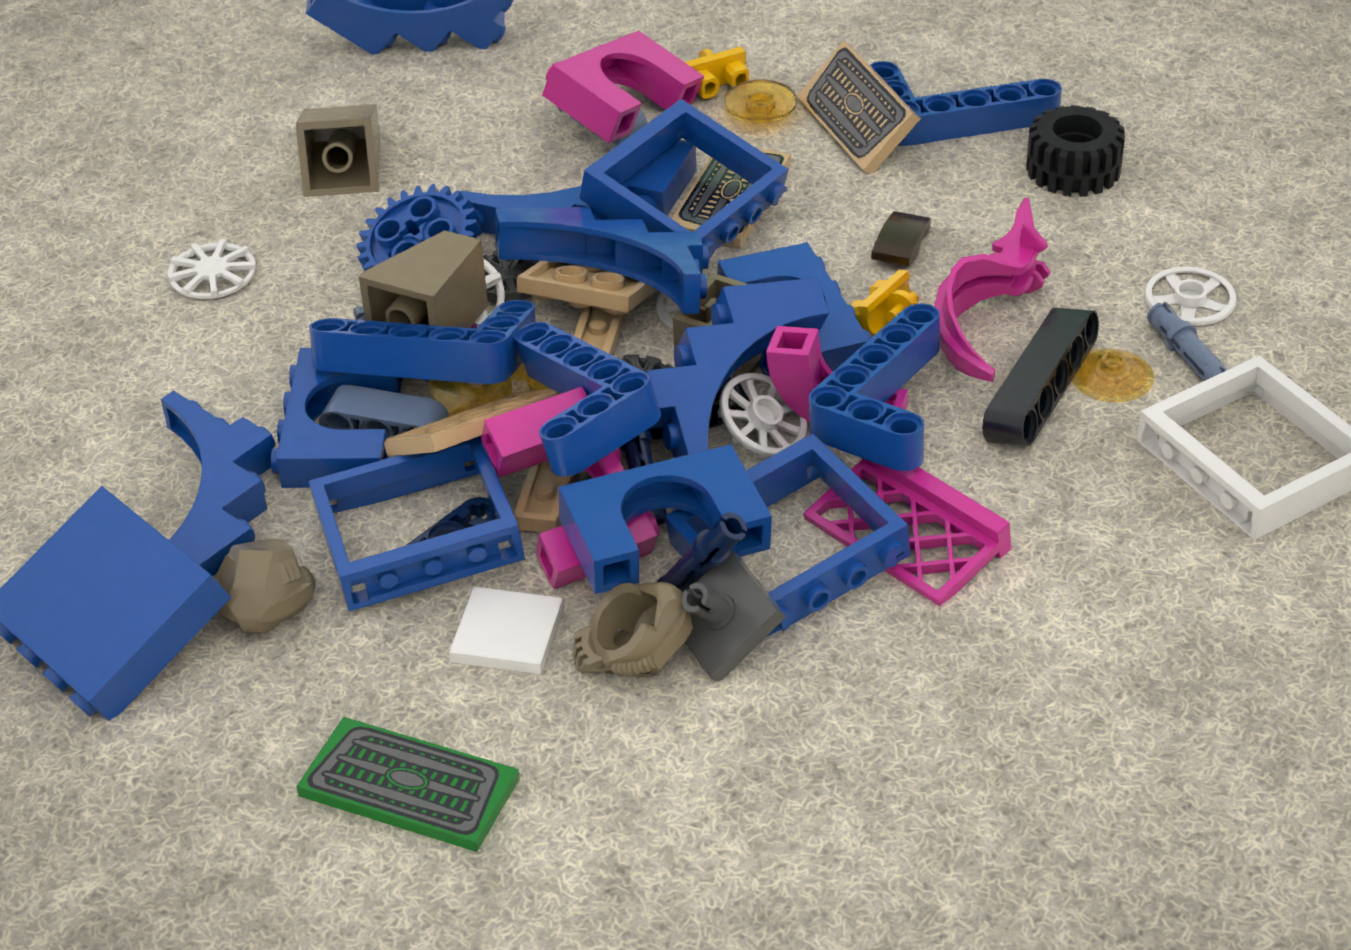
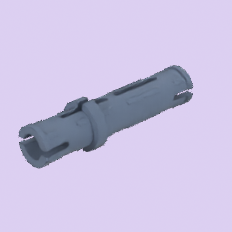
(1183, 338)

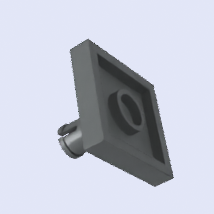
(728, 616)

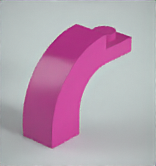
(798, 367)

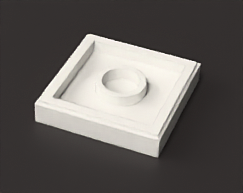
(506, 630)

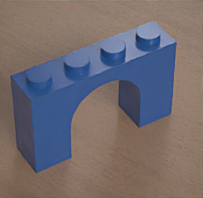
(841, 331)
(313, 450)
(701, 483)

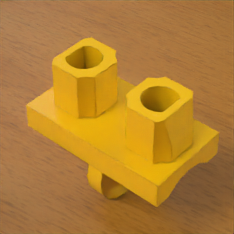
(720, 69)
(884, 302)

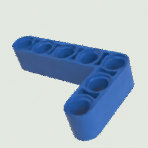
(971, 110)
(421, 350)
(617, 401)
(850, 403)

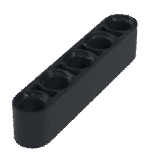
(1040, 376)

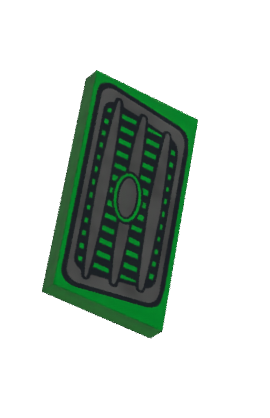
(409, 783)

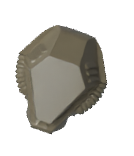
(263, 584)
(650, 633)

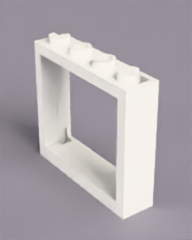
(1219, 482)

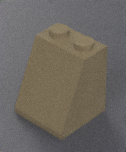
(339, 150)
(428, 284)

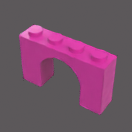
(588, 88)
(515, 444)

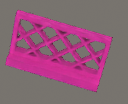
(936, 503)

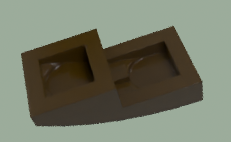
(900, 238)

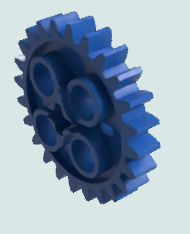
(414, 221)

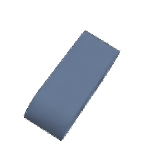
(379, 409)

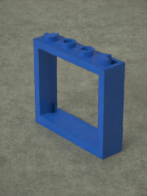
(603, 179)
(427, 561)
(839, 573)

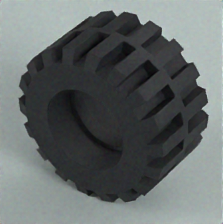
(1075, 150)

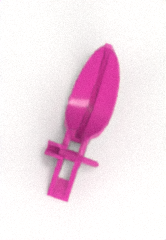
(985, 276)

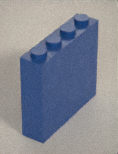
(106, 605)

